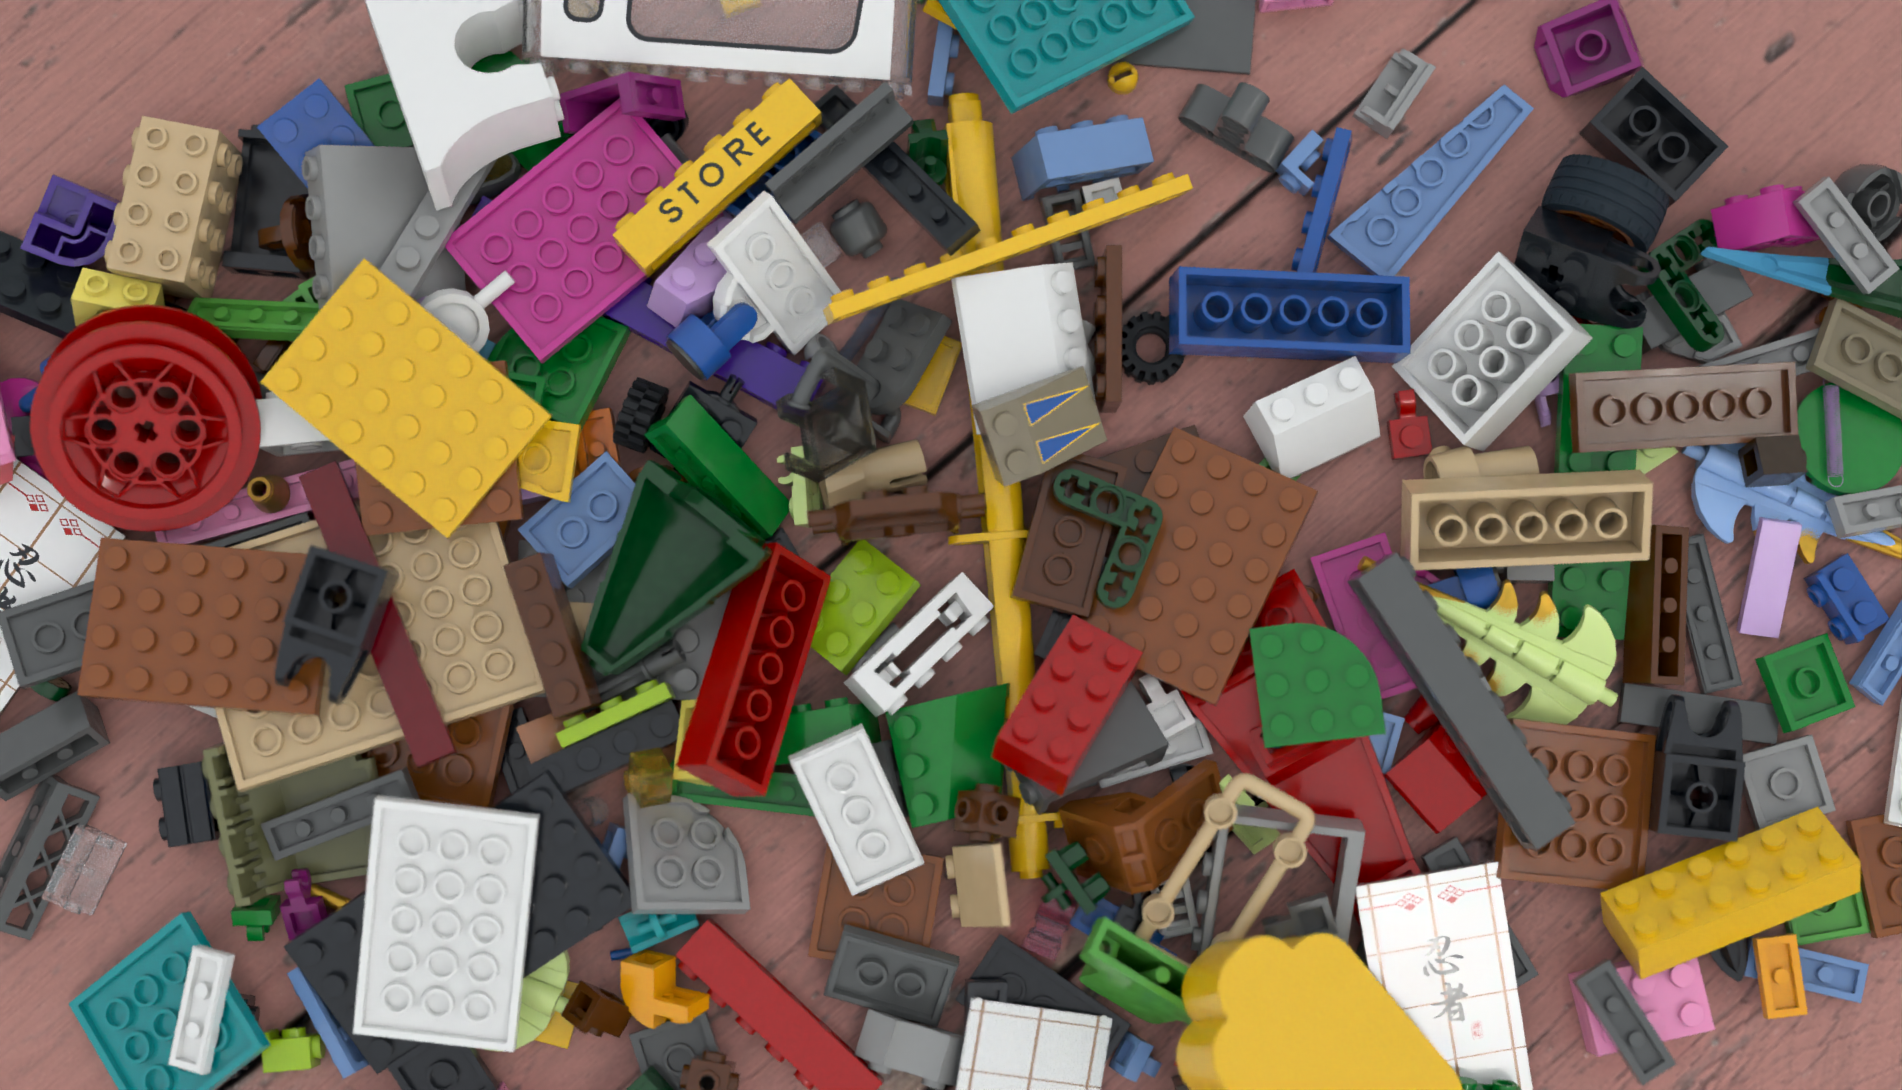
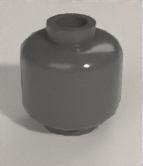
(858, 229)

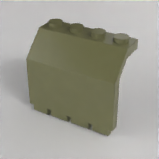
(242, 840)

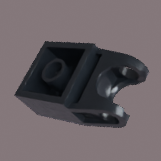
(1585, 268)
(323, 629)
(1702, 763)

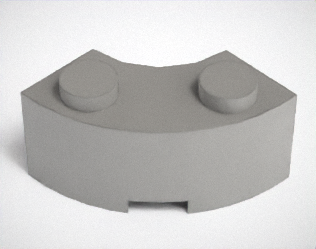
(909, 1047)

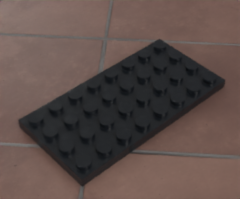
(572, 896)

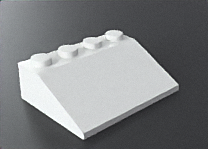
(1019, 328)
(1491, 352)

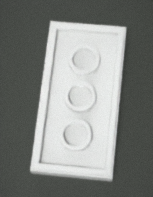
(856, 809)

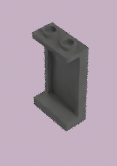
(1123, 742)

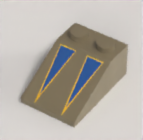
(1039, 426)

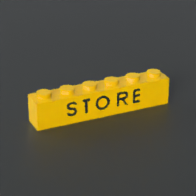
(717, 177)

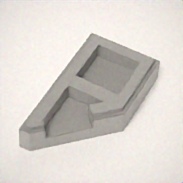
(1730, 342)

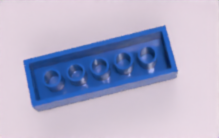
(1289, 315)

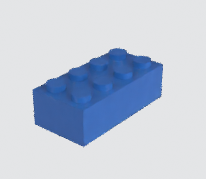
(309, 121)

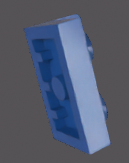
(1845, 599)

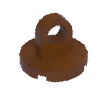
(291, 234)

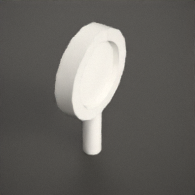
(466, 312)

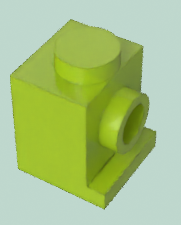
(292, 1050)

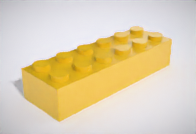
(1730, 892)

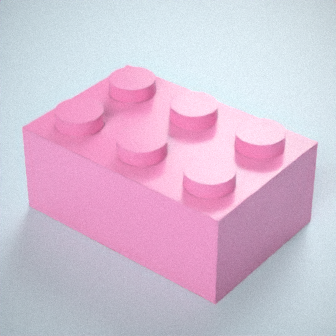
(1670, 1000)

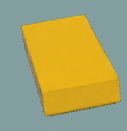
(934, 381)

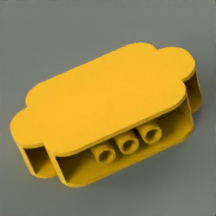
(1299, 1020)

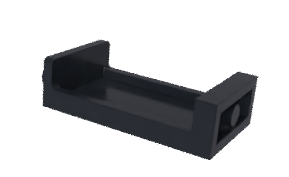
(261, 192)

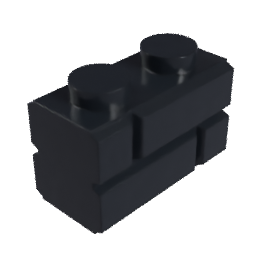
(185, 805)

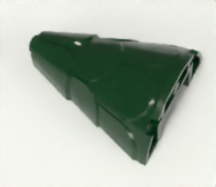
(666, 568)

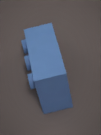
(1082, 154)

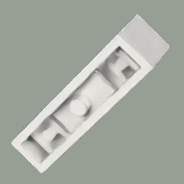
(964, 602)

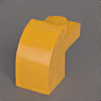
(652, 992)

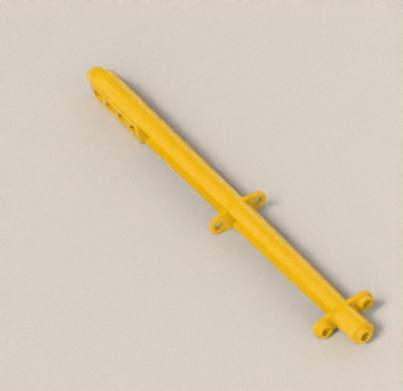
(974, 187)

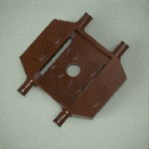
(897, 515)

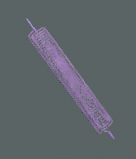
(1832, 432)

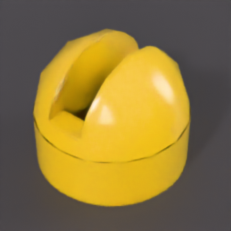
(1126, 84)

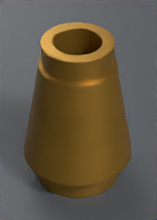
(276, 496)

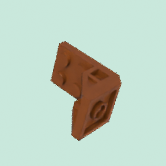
(1138, 837)

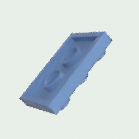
(587, 527)

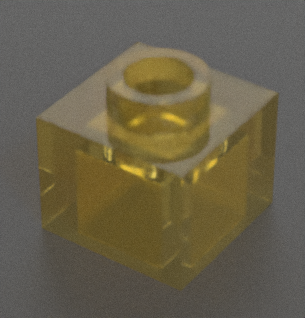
(649, 777)

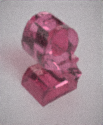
(1049, 928)

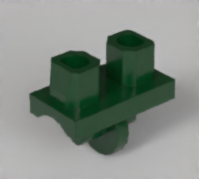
(929, 149)
(1064, 863)

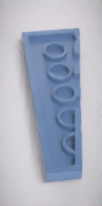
(1410, 206)

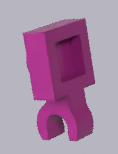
(301, 909)

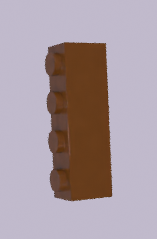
(1658, 611)
(553, 634)

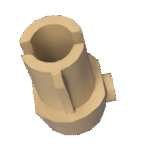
(1462, 462)
(885, 469)

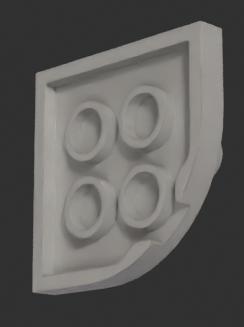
(682, 860)

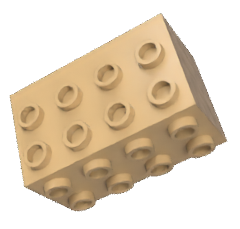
(175, 207)

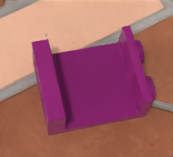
(639, 96)

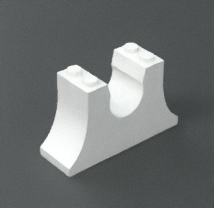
(451, 111)

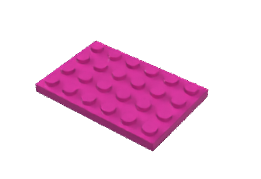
(558, 230)

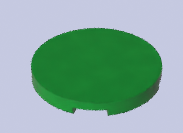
(1868, 440)

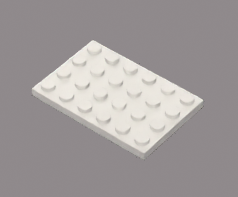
(445, 923)

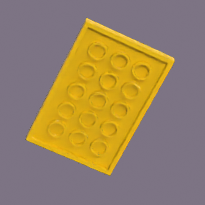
(406, 398)

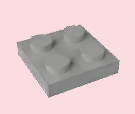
(1785, 781)

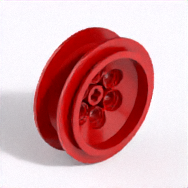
(147, 351)

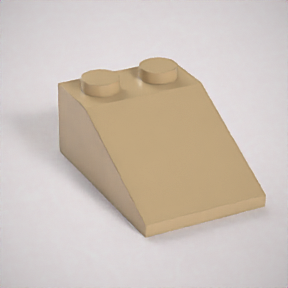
(979, 884)

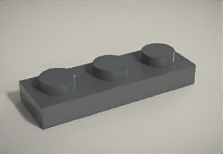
(1624, 1021)

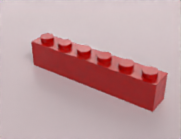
(773, 1012)

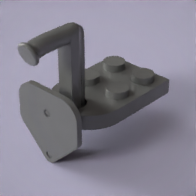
(889, 365)

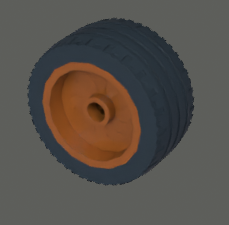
(1608, 198)

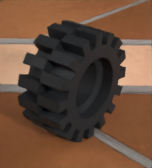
(1133, 364)
(640, 410)

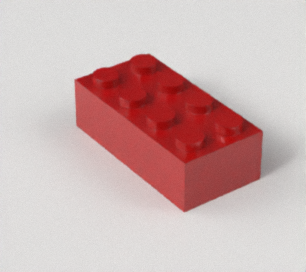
(1066, 705)

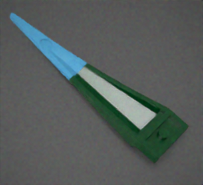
(1818, 275)

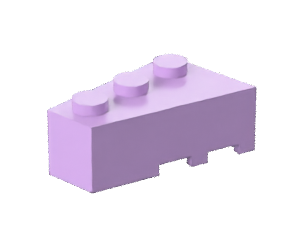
(690, 280)

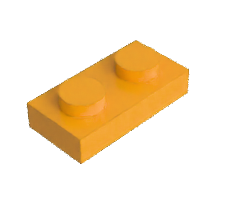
(1779, 976)

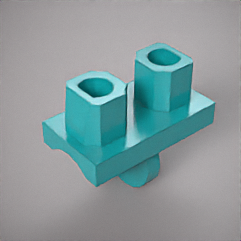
(651, 929)

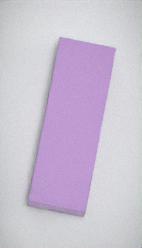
(1769, 577)

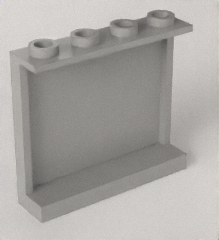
(359, 211)

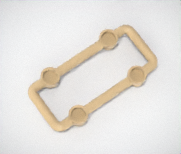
(1221, 814)

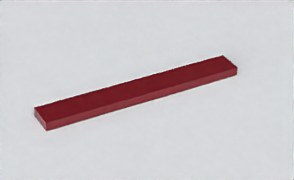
(393, 647)

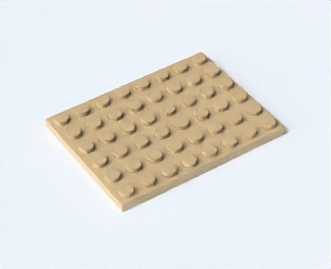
(460, 626)

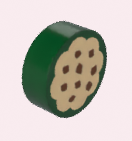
(53, 689)

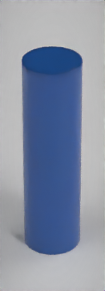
(621, 954)

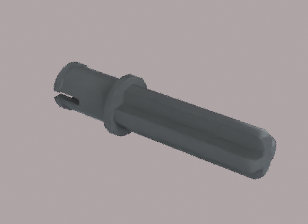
(642, 671)

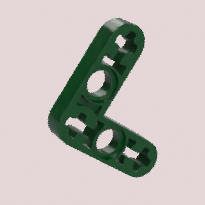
(1673, 270)
(1121, 518)

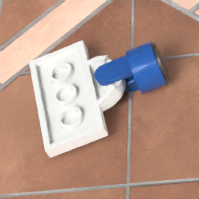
(768, 288)

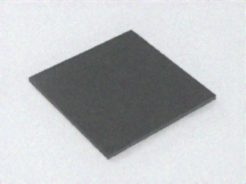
(1213, 42)

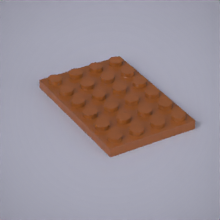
(1209, 566)
(194, 628)

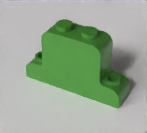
(1133, 974)

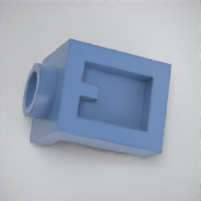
(1302, 156)

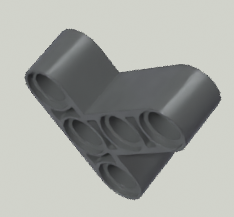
(1238, 124)

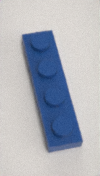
(1326, 191)

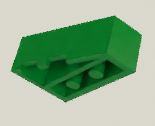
(811, 726)

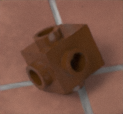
(986, 814)
(710, 1064)

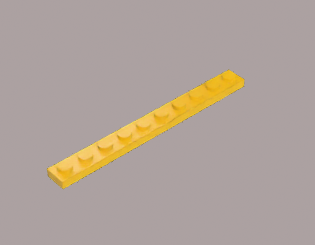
(992, 251)

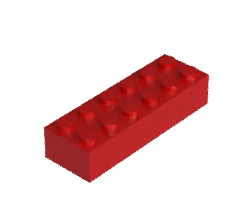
(754, 675)

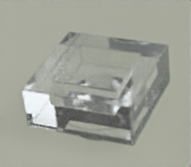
(822, 244)

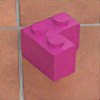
(1762, 221)

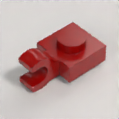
(1408, 434)

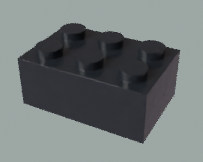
(1654, 135)

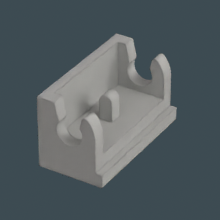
(1393, 92)

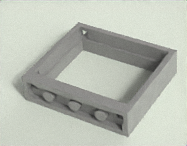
(1346, 874)

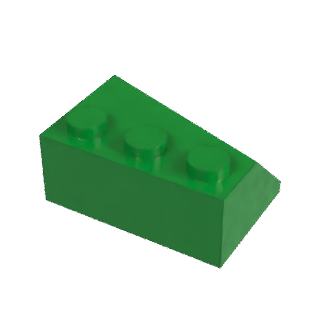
(947, 750)

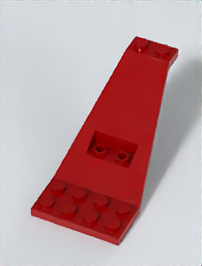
(1327, 776)

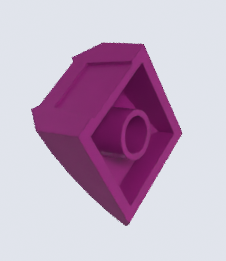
(1587, 48)

